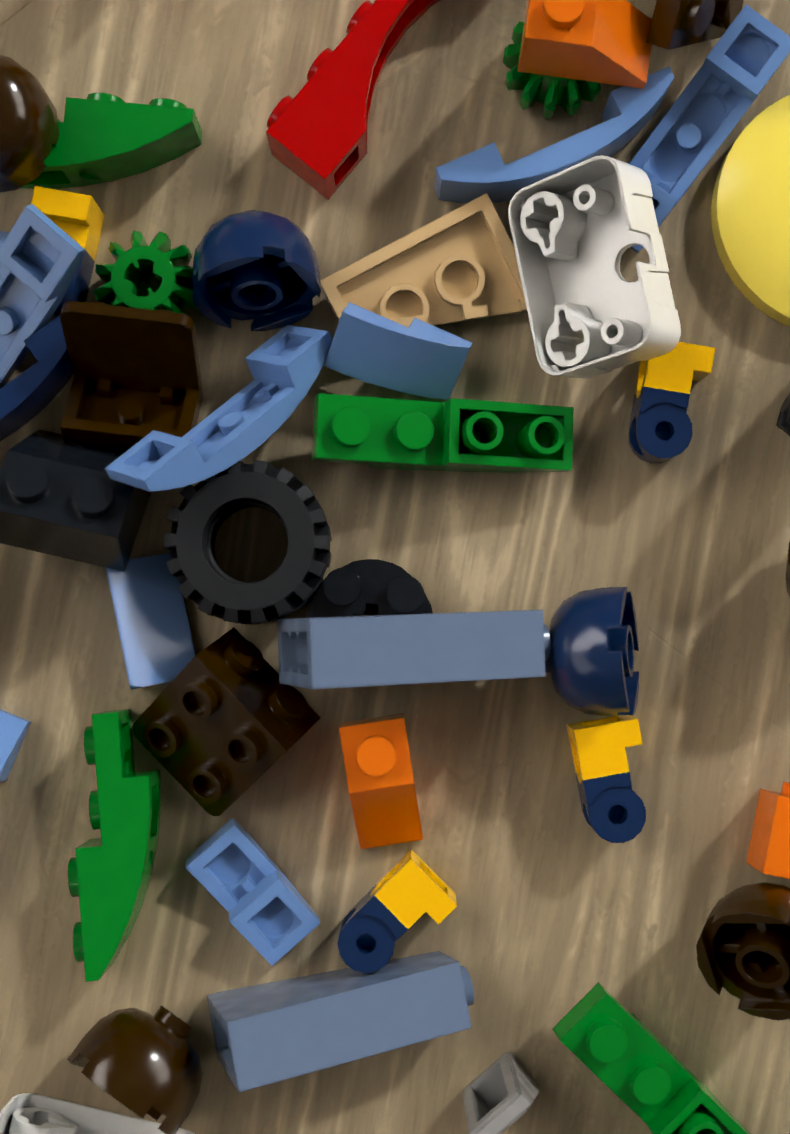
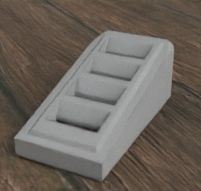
(498, 1096)

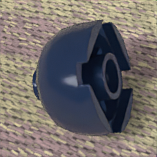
(255, 270)
(594, 652)

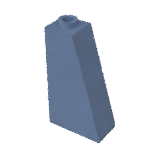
(412, 648)
(336, 1017)

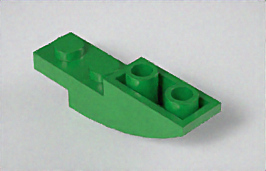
(116, 139)
(442, 435)
(115, 869)
(641, 1069)

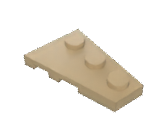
(439, 273)

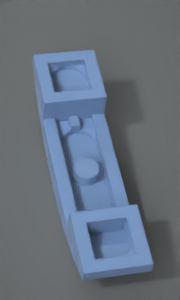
(710, 108)
(485, 172)
(34, 277)
(282, 377)

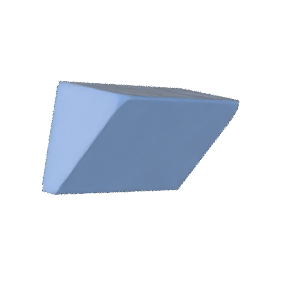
(151, 621)

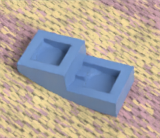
(397, 357)
(253, 891)

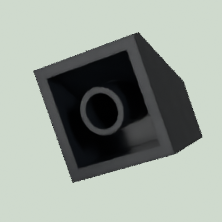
(66, 504)

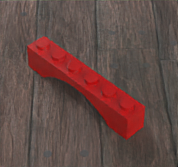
(325, 125)

